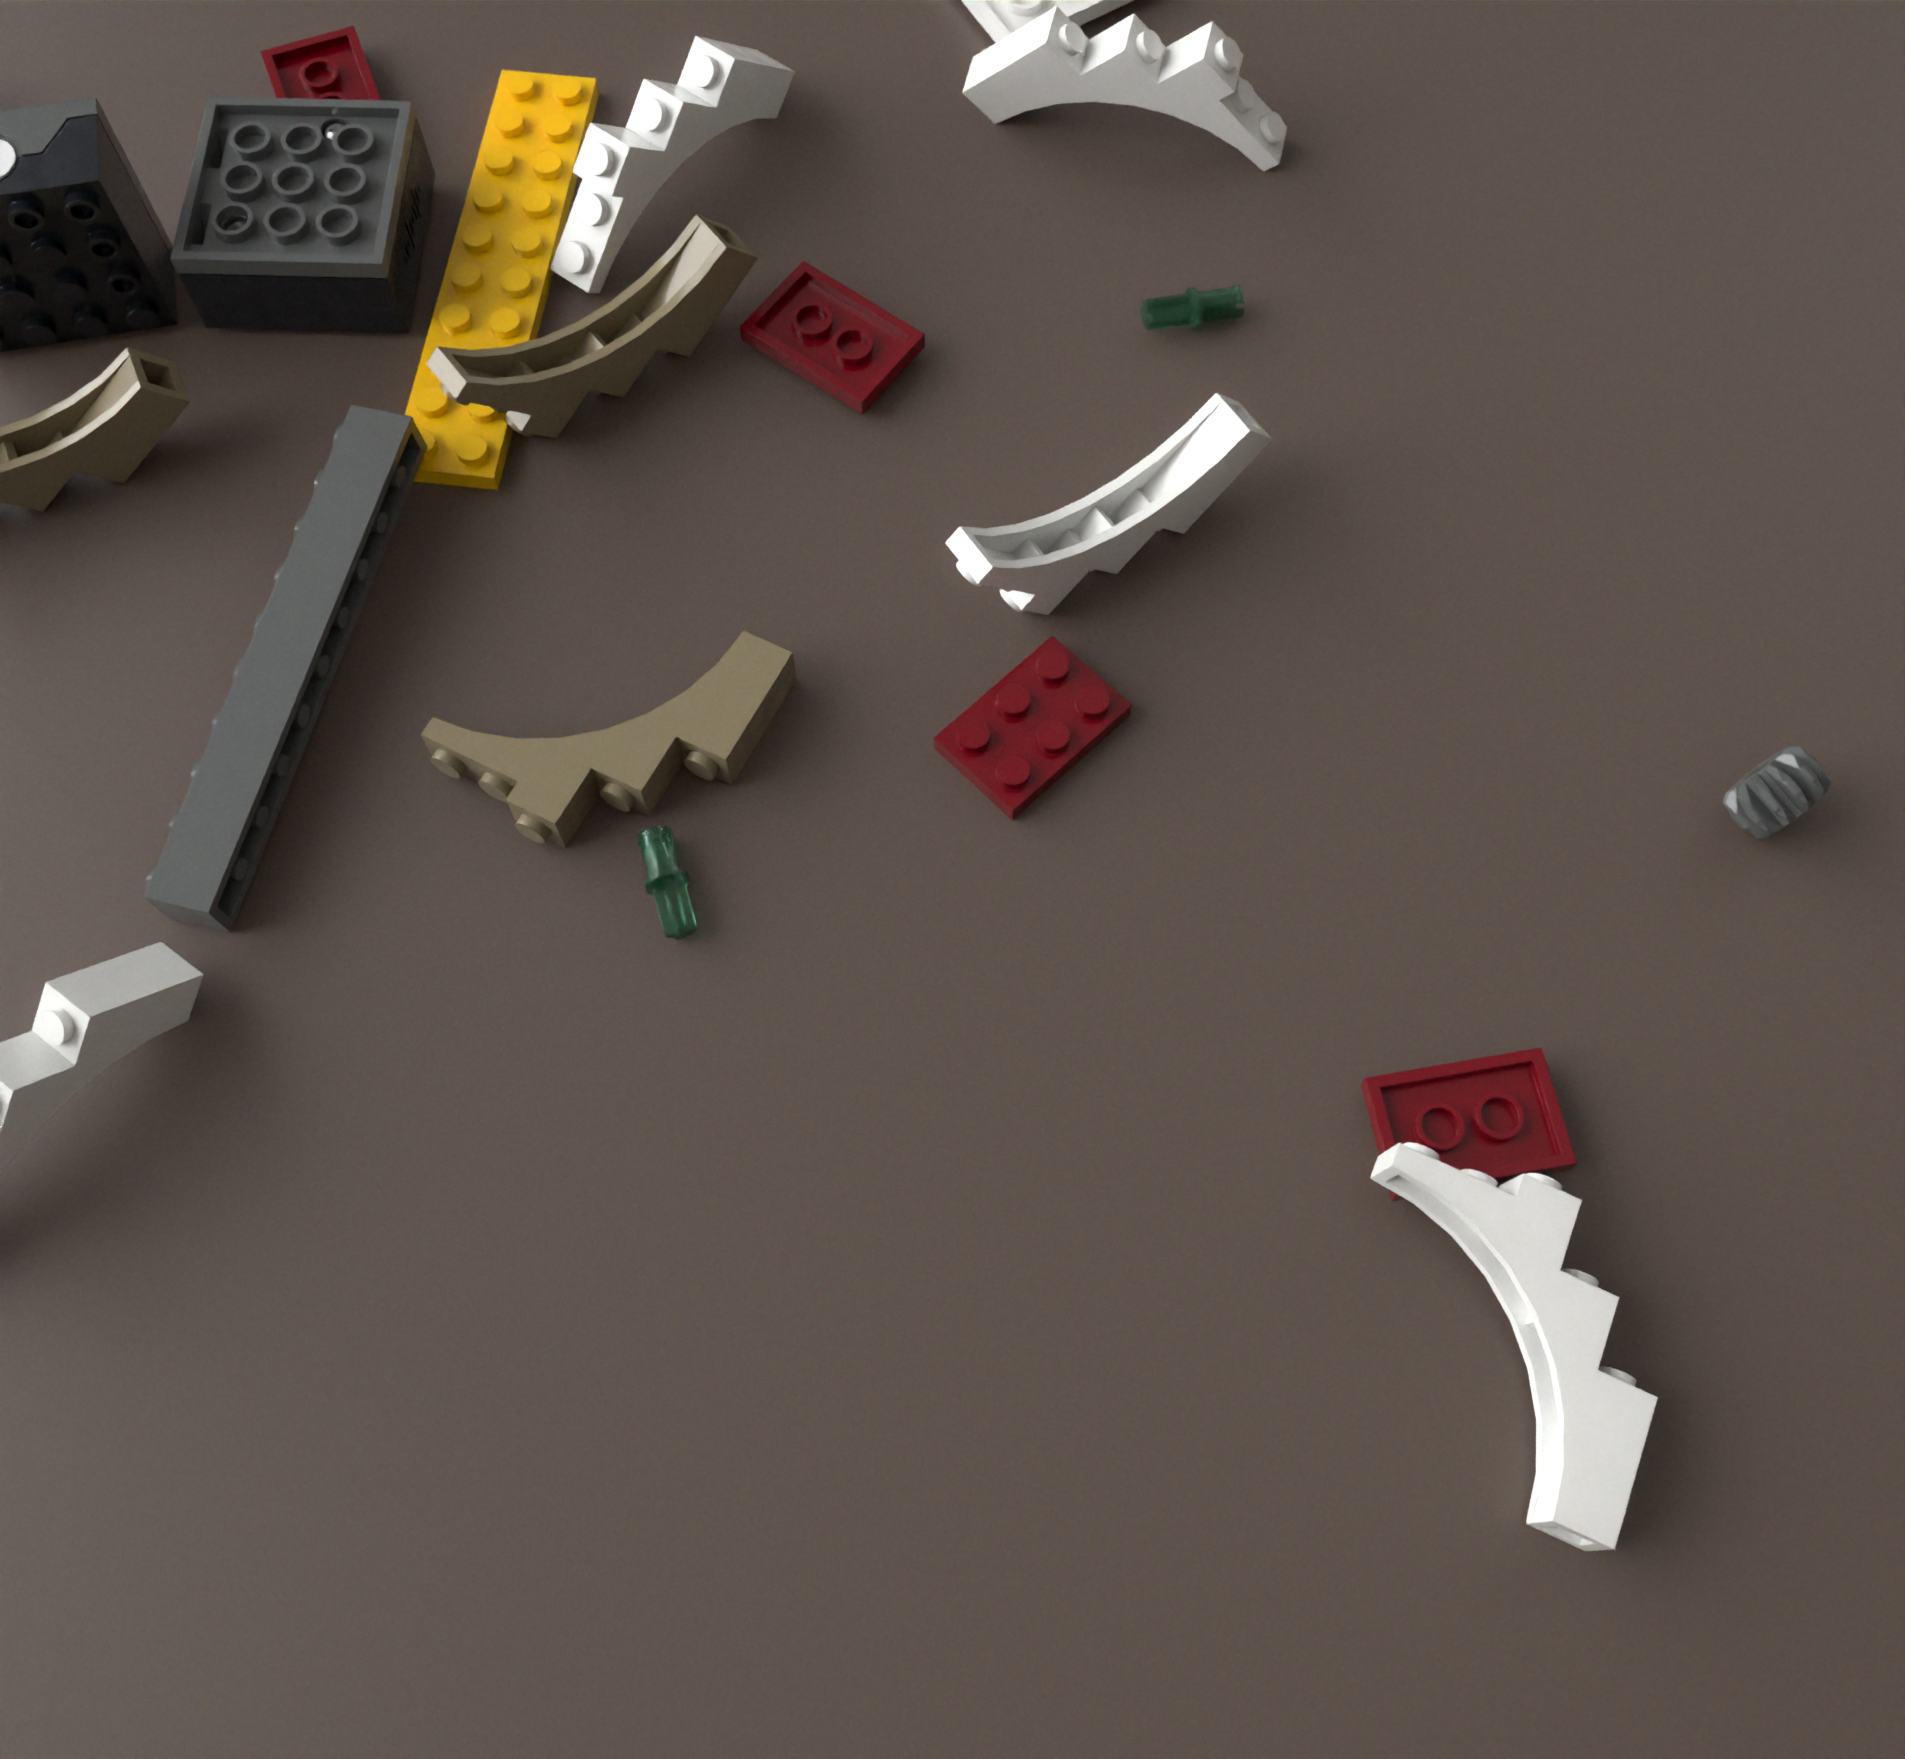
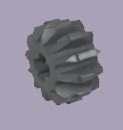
(1776, 792)

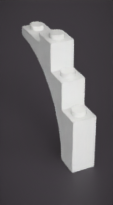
(1127, 65)
(667, 125)
(1168, 489)
(83, 1029)
(1586, 1414)

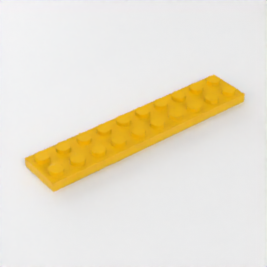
(501, 262)

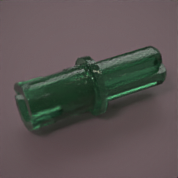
(1192, 308)
(667, 882)

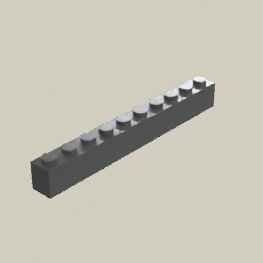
(286, 671)

